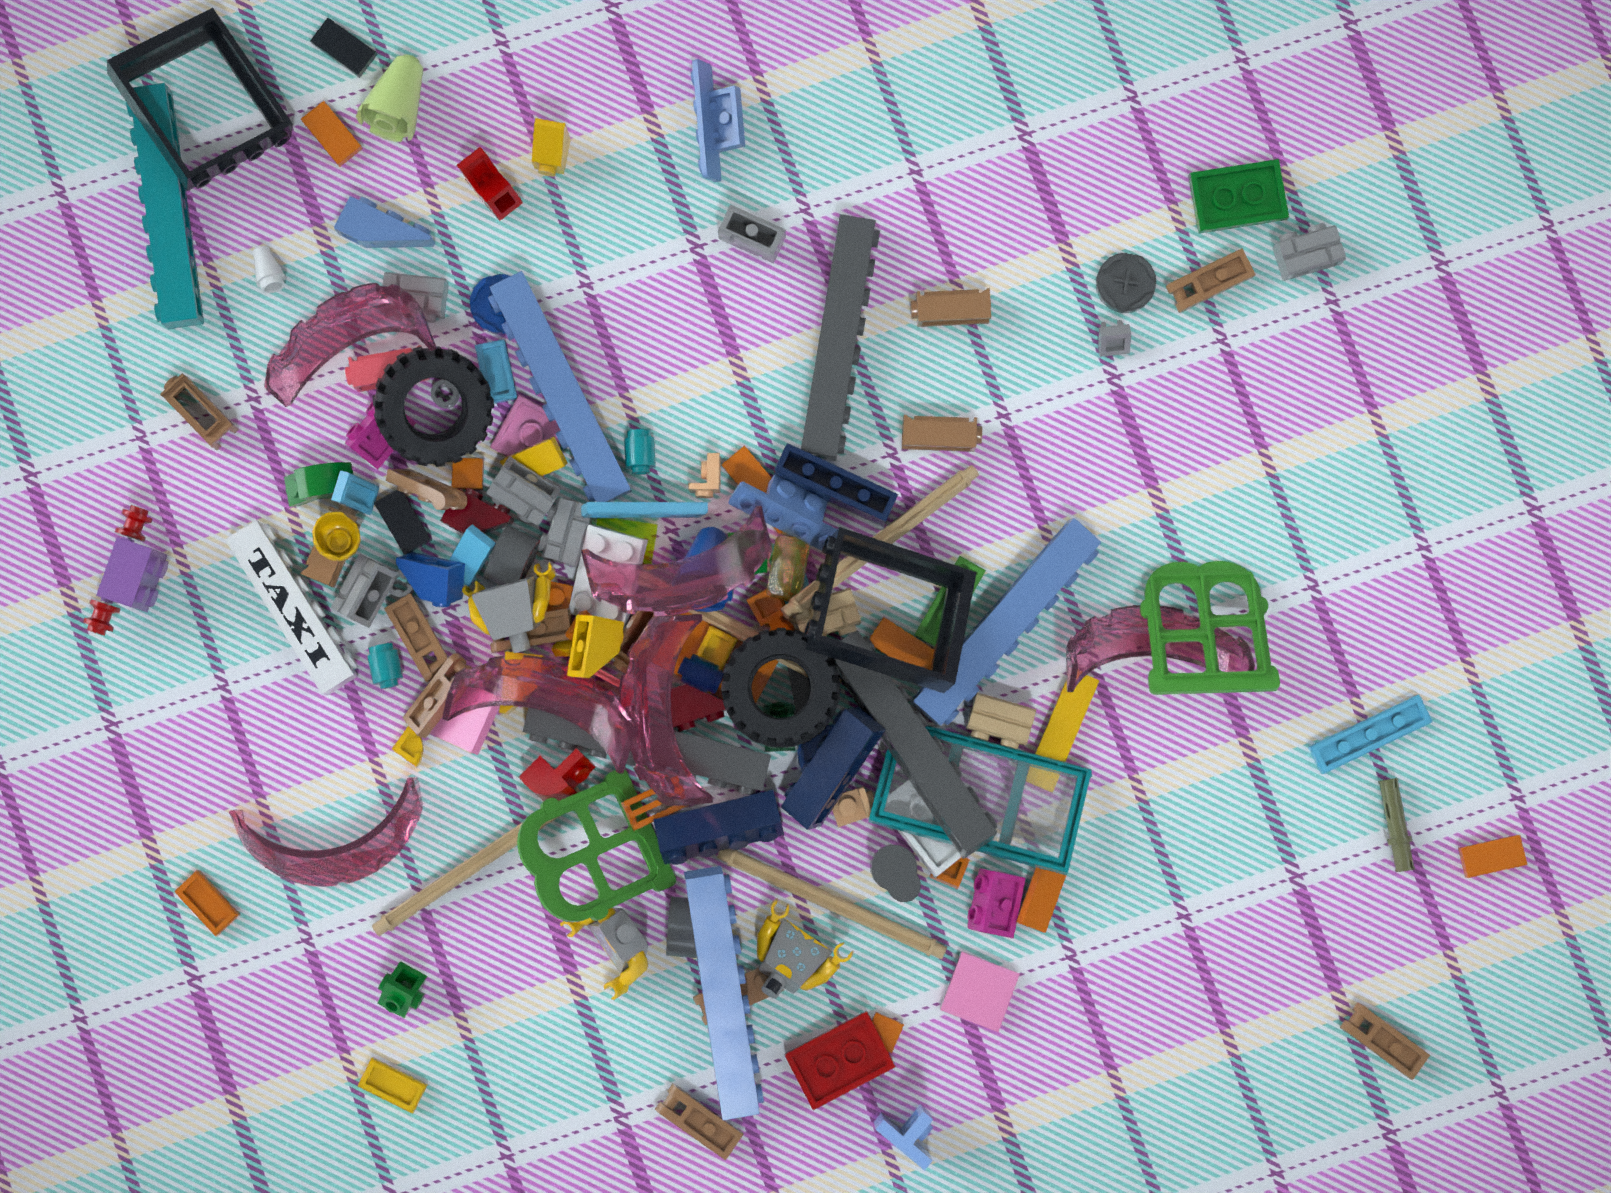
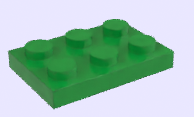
(1238, 196)

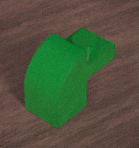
(314, 482)

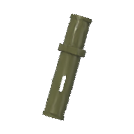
(1396, 825)

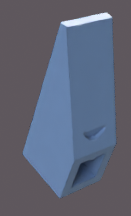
(375, 229)

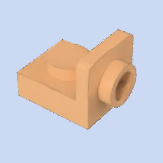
(712, 472)
(853, 806)

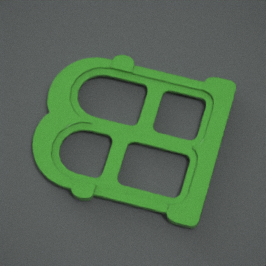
(1212, 680)
(549, 869)

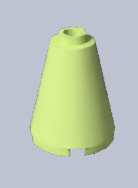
(394, 100)

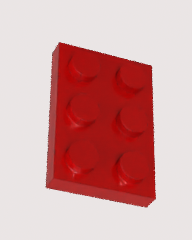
(840, 1060)

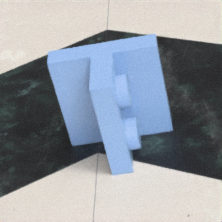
(905, 1138)

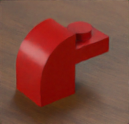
(489, 184)
(558, 782)

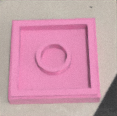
(523, 428)
(467, 729)
(979, 991)

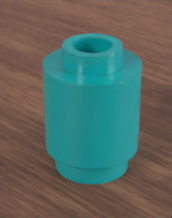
(639, 451)
(384, 665)

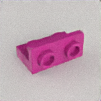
(368, 440)
(995, 903)

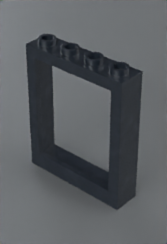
(174, 44)
(952, 627)

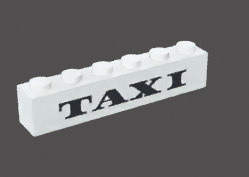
(292, 607)

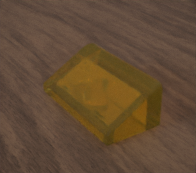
(787, 567)

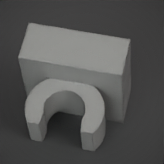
(1114, 339)

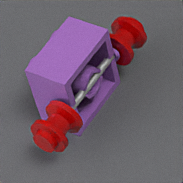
(129, 574)

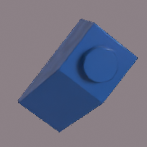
(433, 577)

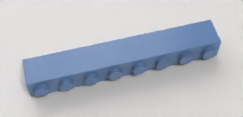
(560, 389)
(1010, 617)
(722, 992)

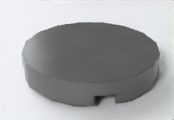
(1125, 282)

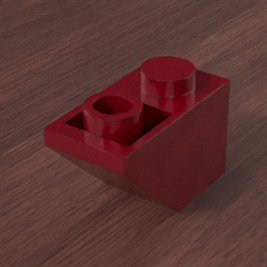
(480, 514)
(693, 705)

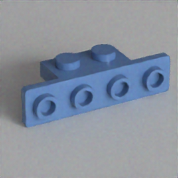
(717, 120)
(786, 509)

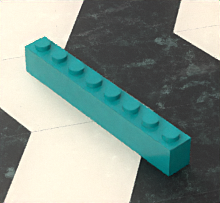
(166, 216)

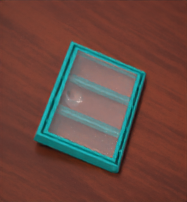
(1027, 794)

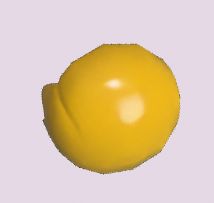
(336, 536)

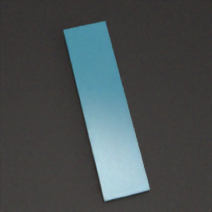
(644, 509)
(1370, 734)

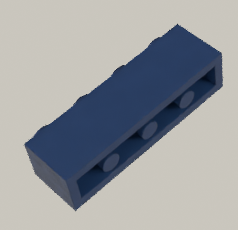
(836, 485)
(832, 767)
(718, 827)

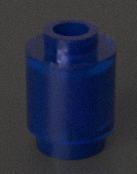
(700, 674)

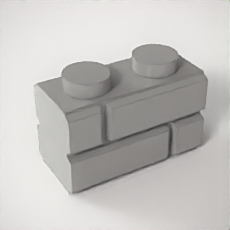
(751, 233)
(1308, 251)
(428, 291)
(523, 491)
(566, 533)
(364, 590)

